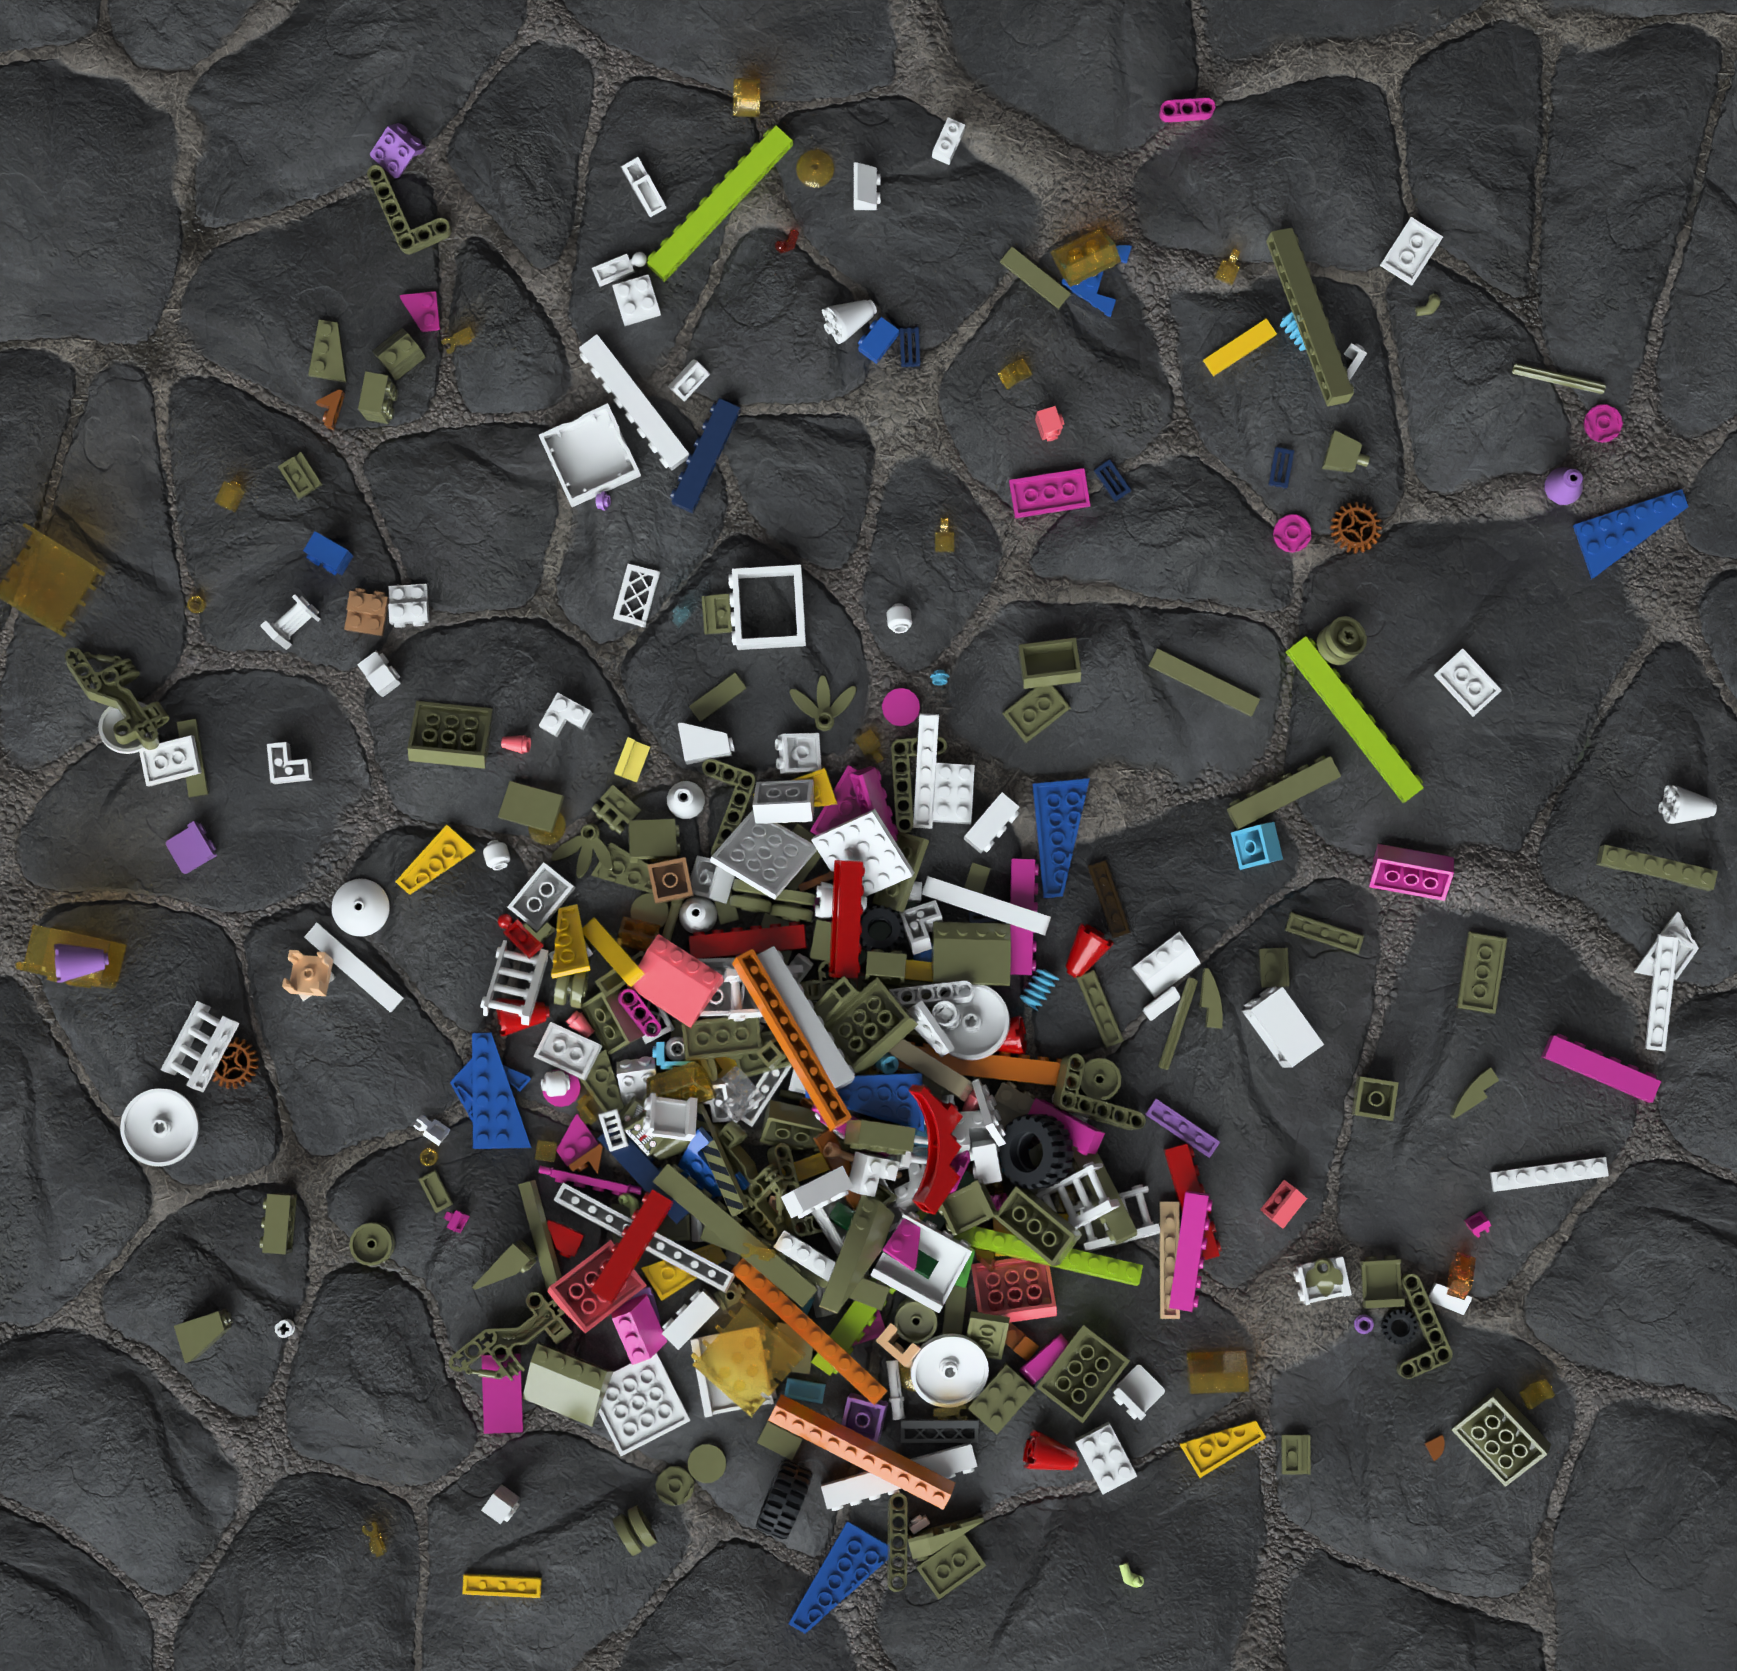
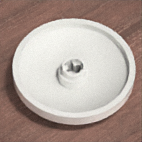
(982, 1024)
(159, 1127)
(949, 1370)

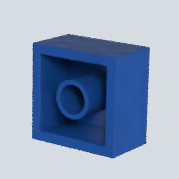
(326, 552)

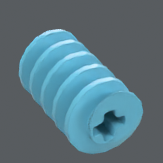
(1290, 322)
(1038, 988)

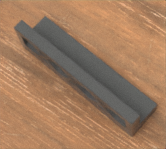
(939, 1424)

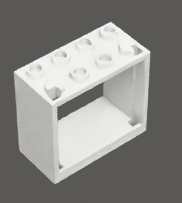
(770, 642)
(1282, 1026)

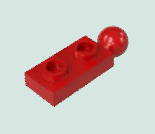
(519, 935)

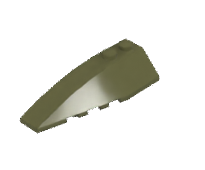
(795, 1127)
(858, 1251)

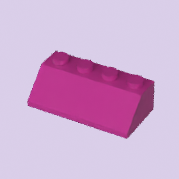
(872, 796)
(1411, 872)

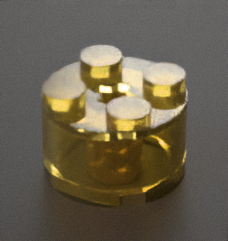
(746, 97)

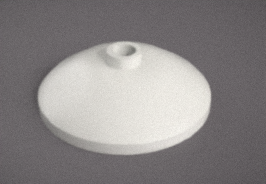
(106, 724)
(373, 912)

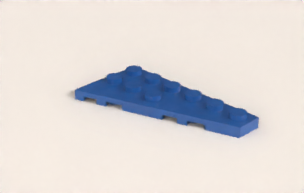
(1616, 533)
(1057, 822)
(885, 1098)
(494, 1108)
(846, 1567)

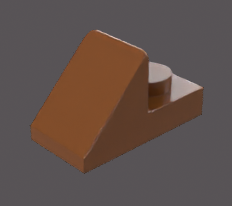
(333, 403)
(593, 1156)
(1020, 1342)

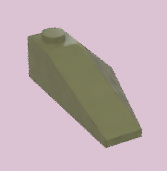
(933, 1539)

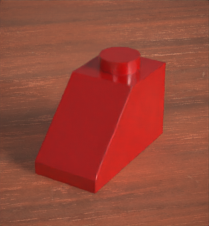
(565, 1238)

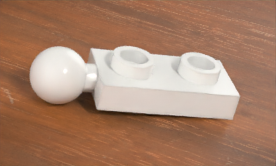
(618, 268)

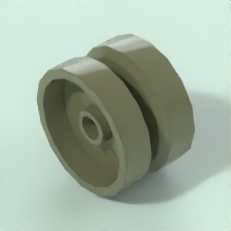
(1341, 640)
(750, 899)
(792, 907)
(575, 986)
(1108, 1072)
(383, 1239)
(913, 1330)
(635, 1530)

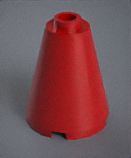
(1086, 950)
(511, 1022)
(1015, 1039)
(1048, 1454)

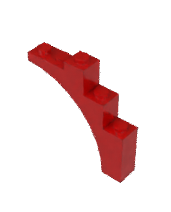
(942, 1148)

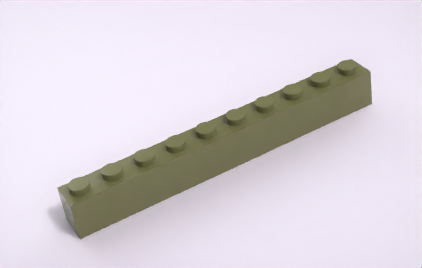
(1310, 317)
(734, 1234)
(866, 1292)

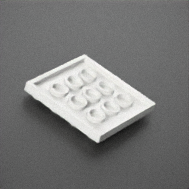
(865, 841)
(763, 855)
(641, 1405)

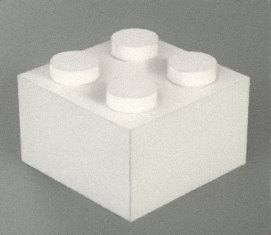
(636, 300)

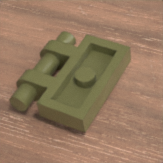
(620, 805)

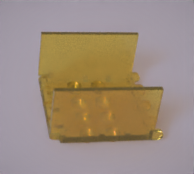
(48, 582)
(41, 956)
(748, 1358)

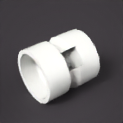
(946, 1015)

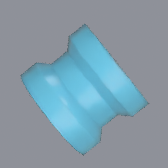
(891, 1061)

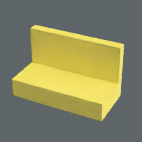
(632, 760)

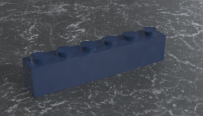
(705, 456)
(642, 1170)

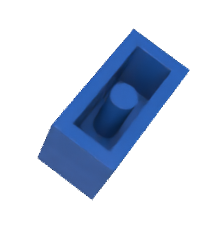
(878, 339)

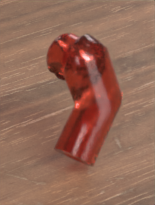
(789, 244)

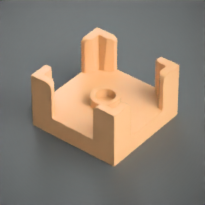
(309, 973)
(887, 1341)

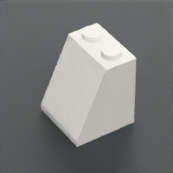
(703, 743)

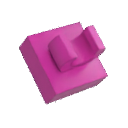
(456, 1220)
(1478, 1223)

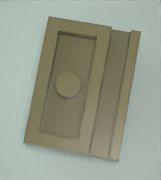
(300, 475)
(716, 614)
(1274, 967)
(1295, 1454)

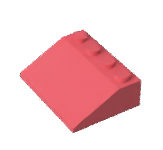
(676, 981)
(1014, 1289)
(575, 1295)

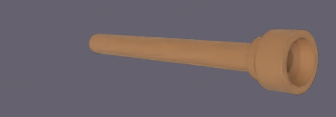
(833, 1151)

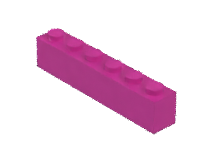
(1022, 894)
(1600, 1068)
(1189, 1251)

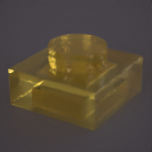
(546, 1151)

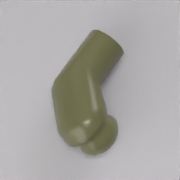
(1430, 307)

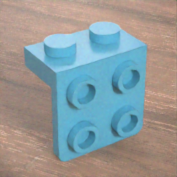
(660, 1055)

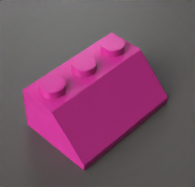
(639, 1329)

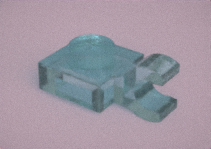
(680, 615)

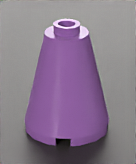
(1564, 485)
(78, 961)

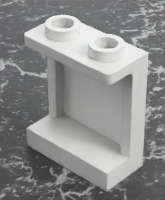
(1357, 354)
(670, 1117)
(1312, 1294)

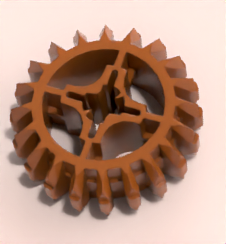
(1354, 520)
(237, 1055)

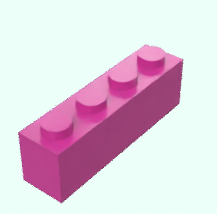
(1083, 1135)

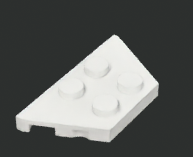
(1685, 950)

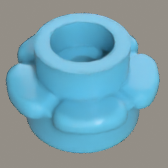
(939, 677)

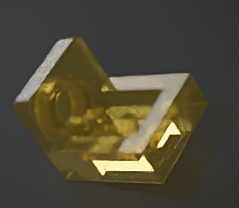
(1014, 373)
(586, 1115)
(1536, 1393)

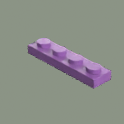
(1182, 1128)

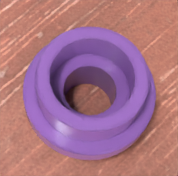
(603, 500)
(1369, 1326)

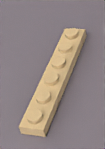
(1168, 1250)

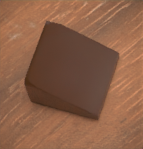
(986, 1258)

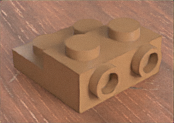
(366, 612)

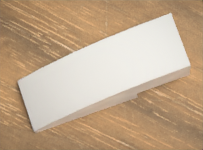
(643, 186)

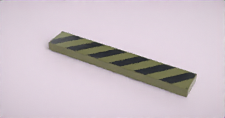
(720, 1166)

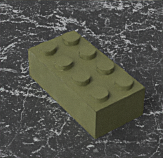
(1038, 1225)

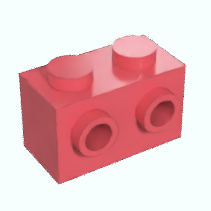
(1049, 423)
(1283, 1204)

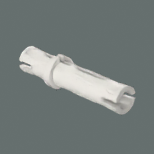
(895, 1390)

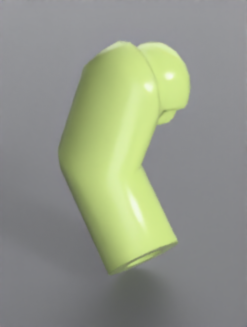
(629, 1201)
(1130, 1578)

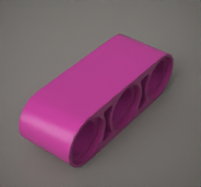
(1194, 104)
(647, 1018)
(1044, 1359)

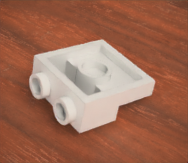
(408, 605)
(798, 753)

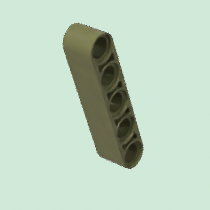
(893, 1551)

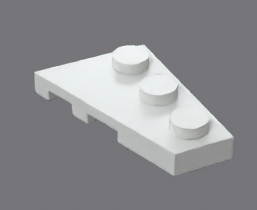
(930, 1029)

